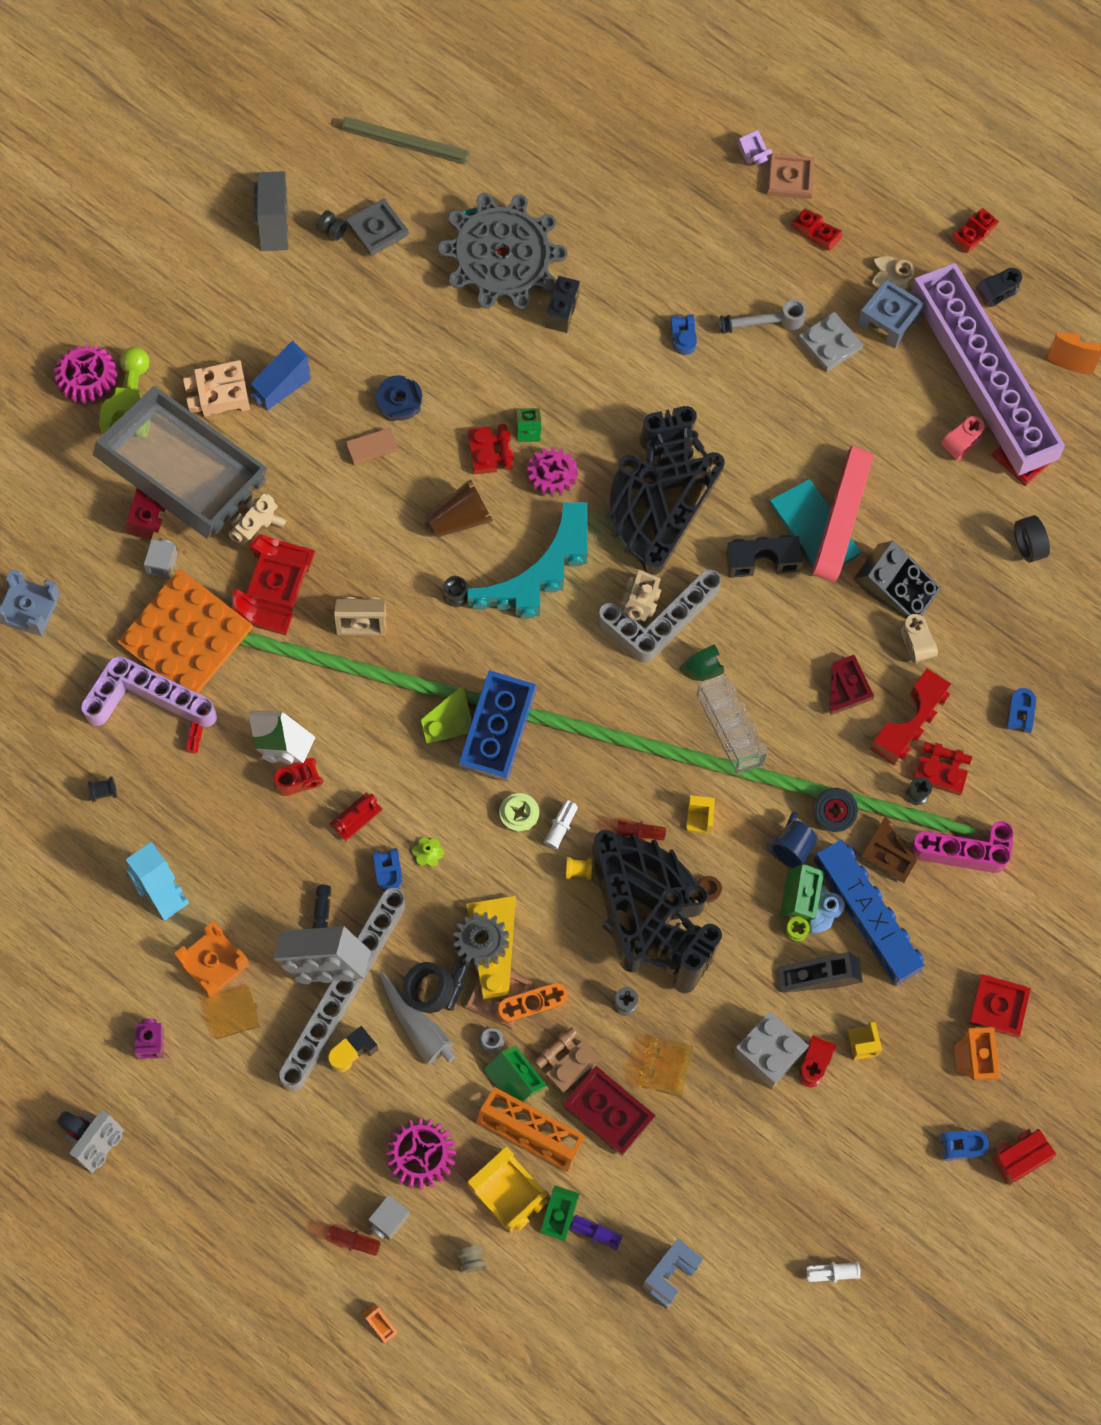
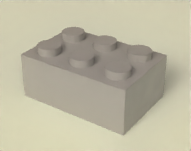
(322, 955)

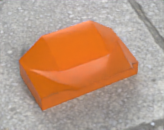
(977, 1054)

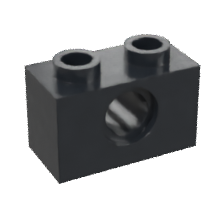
(562, 304)

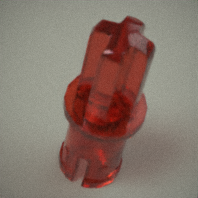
(626, 828)
(353, 1240)

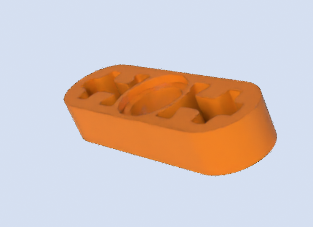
(550, 1004)

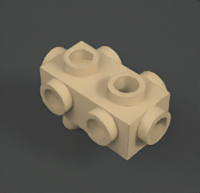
(258, 515)
(640, 598)

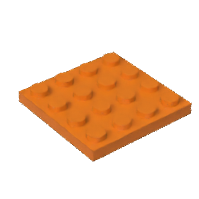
(185, 633)

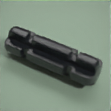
(322, 906)

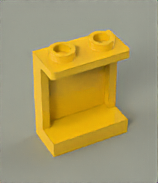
(508, 1191)

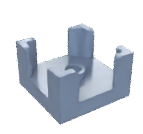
(891, 311)
(28, 604)
(679, 1255)

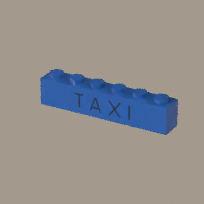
(869, 912)

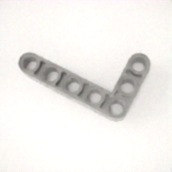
(664, 621)

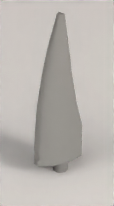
(424, 1033)

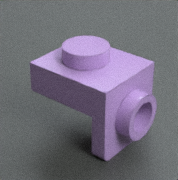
(753, 148)

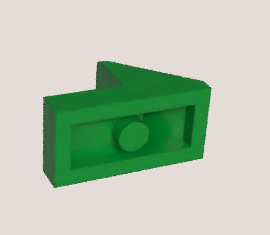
(528, 425)
(559, 1213)

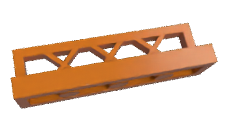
(525, 1136)

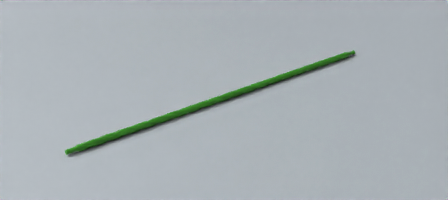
(604, 734)

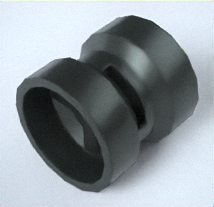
(330, 224)
(455, 585)

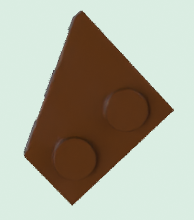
(889, 853)

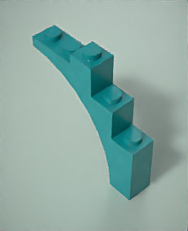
(547, 574)

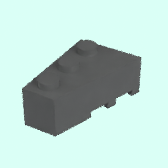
(271, 210)

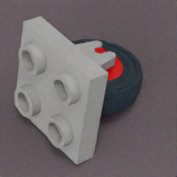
(90, 1137)

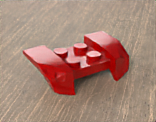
(273, 584)

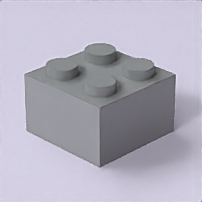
(770, 1050)

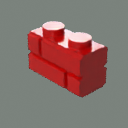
(1023, 1156)

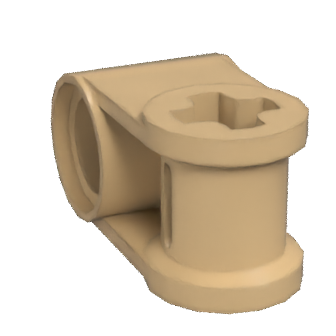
(919, 643)

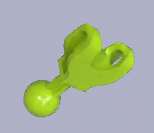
(134, 363)

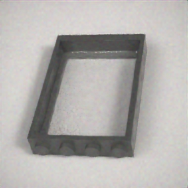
(180, 462)

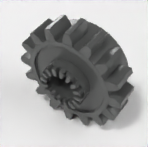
(481, 953)

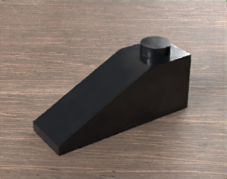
(821, 973)

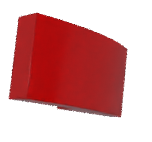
(813, 228)
(975, 230)

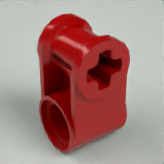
(300, 777)
(817, 1058)

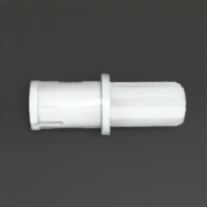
(560, 824)
(833, 1272)

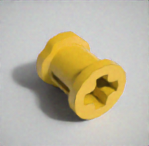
(579, 868)

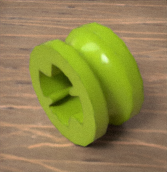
(796, 937)

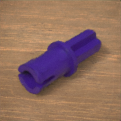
(596, 1232)

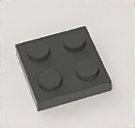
(377, 227)

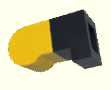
(350, 1049)

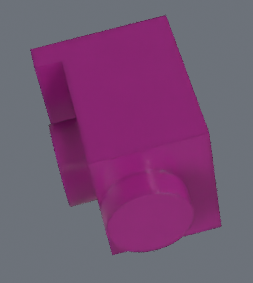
(149, 1048)

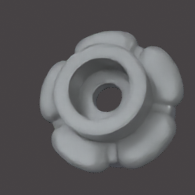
(491, 1033)

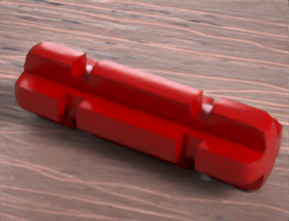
(194, 735)

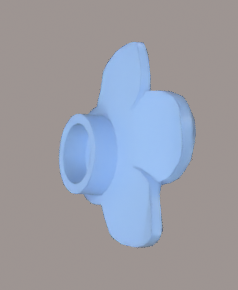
(824, 914)

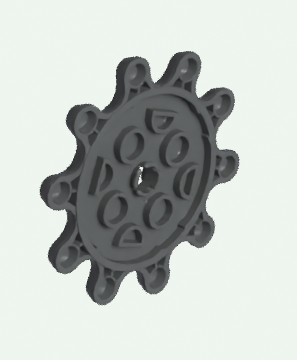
(502, 228)

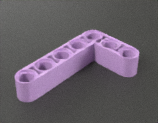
(147, 690)

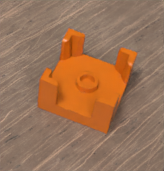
(212, 960)

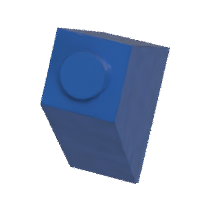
(281, 376)

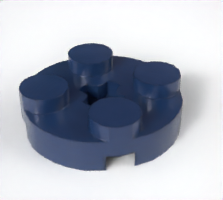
(397, 410)

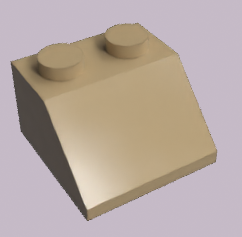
(360, 616)

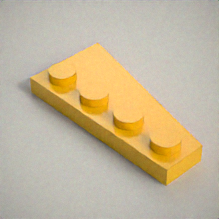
(496, 978)

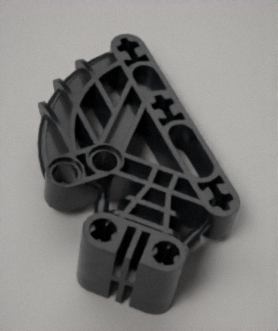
(672, 441)
(686, 951)

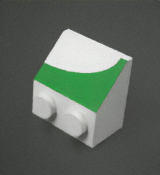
(279, 737)

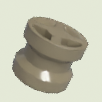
(471, 1259)

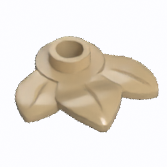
(890, 270)

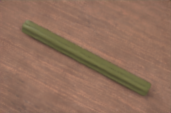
(405, 140)

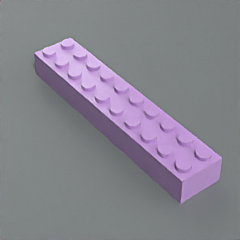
(987, 369)

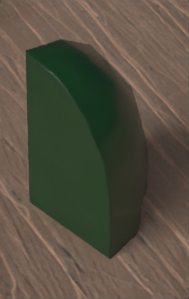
(703, 665)

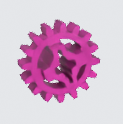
(555, 480)

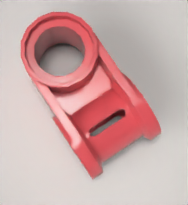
(964, 437)

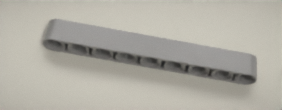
(339, 1000)

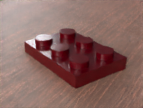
(609, 1110)

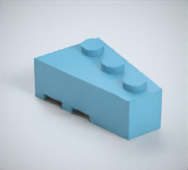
(155, 880)

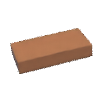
(372, 446)

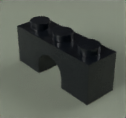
(782, 551)

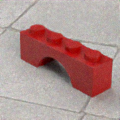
(895, 738)

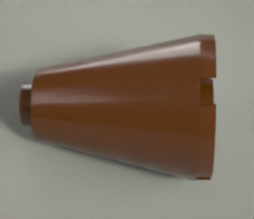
(458, 512)

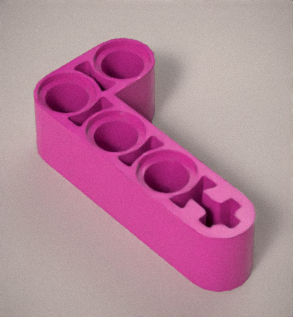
(960, 846)

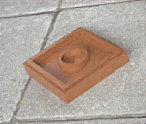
(791, 176)
(487, 1009)

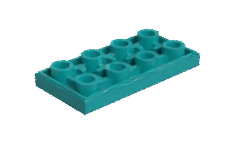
(806, 515)

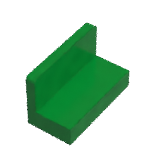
(802, 892)
(514, 1074)

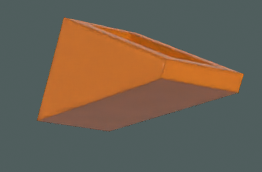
(379, 1322)

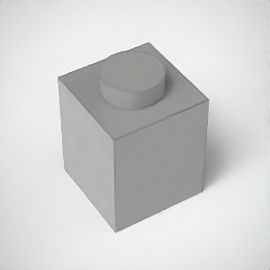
(160, 558)
(388, 1218)

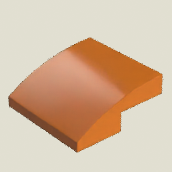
(1074, 355)

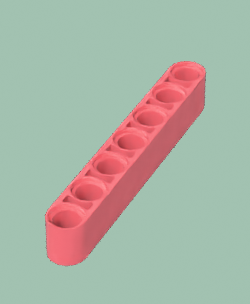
(842, 514)

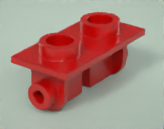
(356, 816)

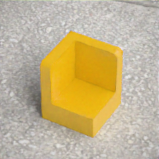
(700, 814)
(864, 1041)

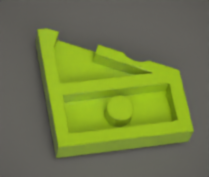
(448, 719)

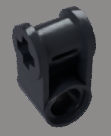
(1000, 286)

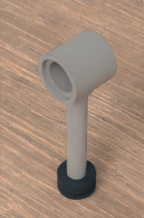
(789, 322)

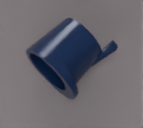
(793, 843)

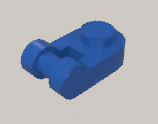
(683, 341)
(1022, 702)
(388, 876)
(973, 1144)

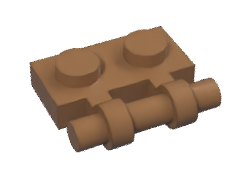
(572, 1066)

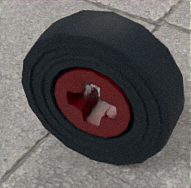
(826, 800)

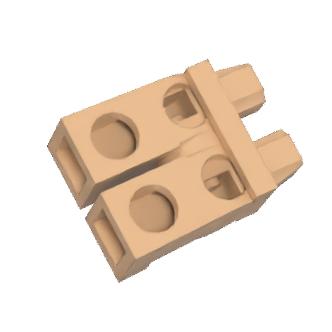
(219, 389)

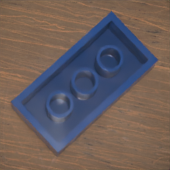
(498, 726)

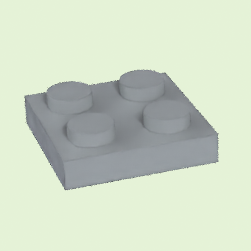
(830, 342)

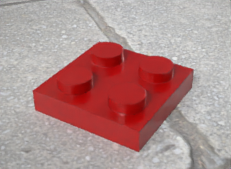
(1000, 1005)

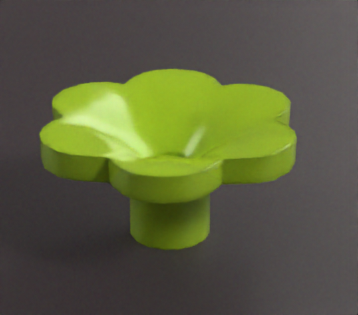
(430, 856)

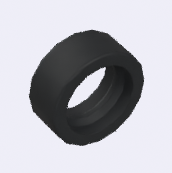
(1031, 538)
(412, 983)

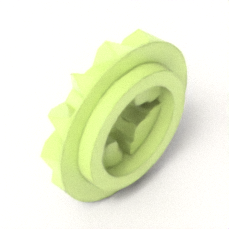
(516, 802)

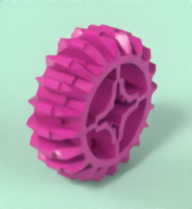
(85, 382)
(410, 1158)

